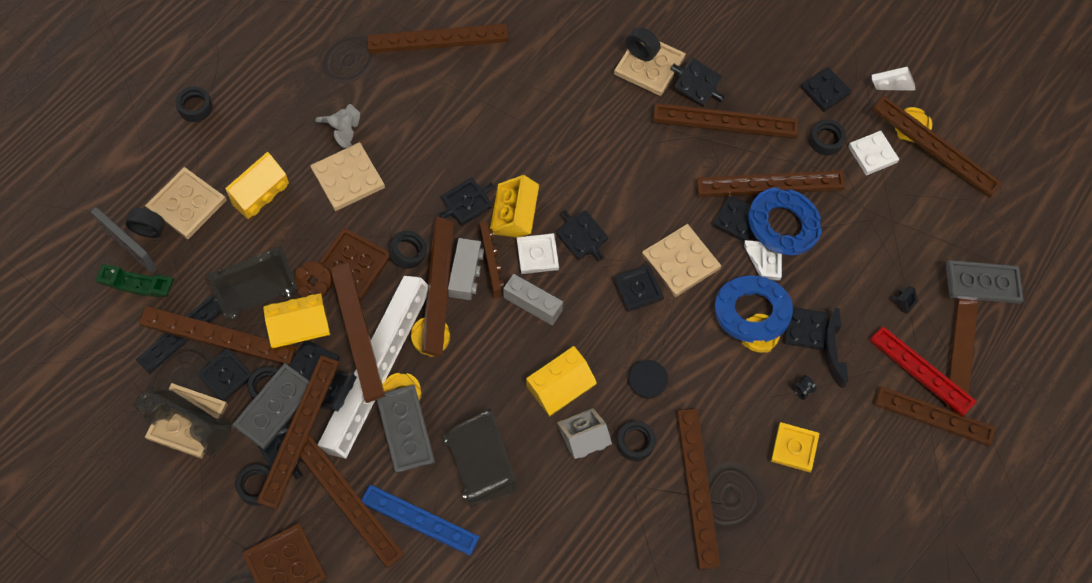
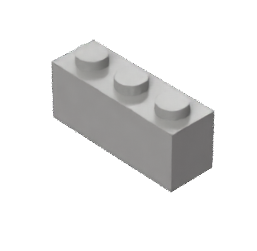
(465, 269)
(533, 299)

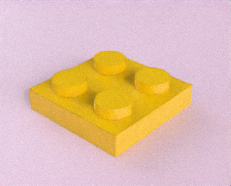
(795, 447)

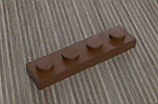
(490, 253)

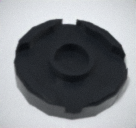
(648, 379)

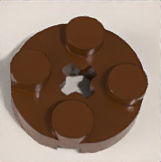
(318, 270)

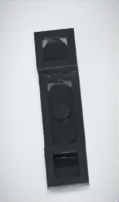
(837, 370)

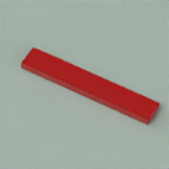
(923, 371)

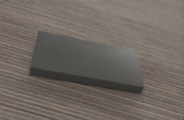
(123, 240)
(984, 282)
(272, 407)
(405, 429)

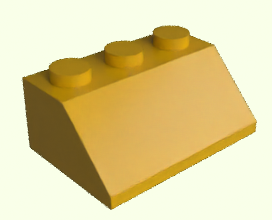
(257, 186)
(514, 207)
(296, 320)
(561, 381)

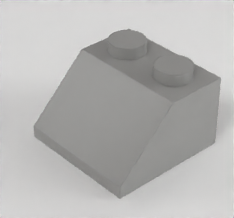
(584, 433)

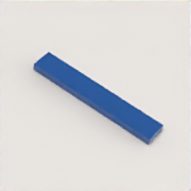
(420, 520)

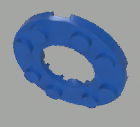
(797, 203)
(753, 331)

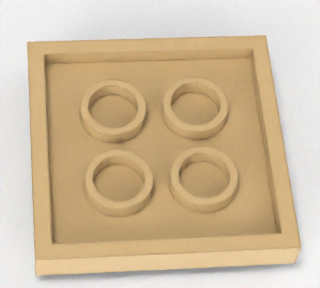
(652, 74)
(347, 176)
(186, 203)
(681, 260)
(177, 431)

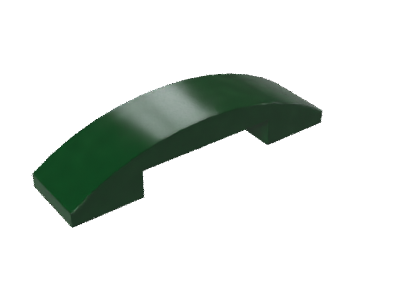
(134, 283)

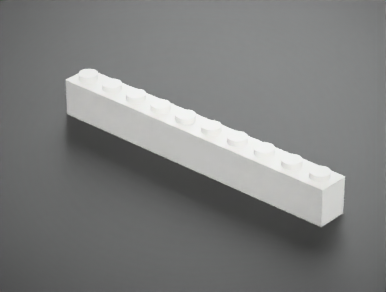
(386, 344)

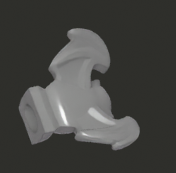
(343, 121)

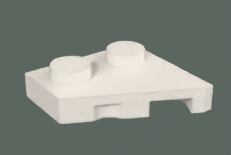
(894, 80)
(765, 261)

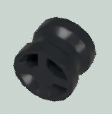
(804, 387)

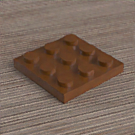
(364, 257)
(285, 559)

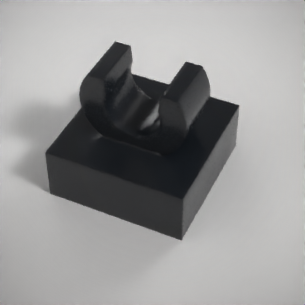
(907, 299)

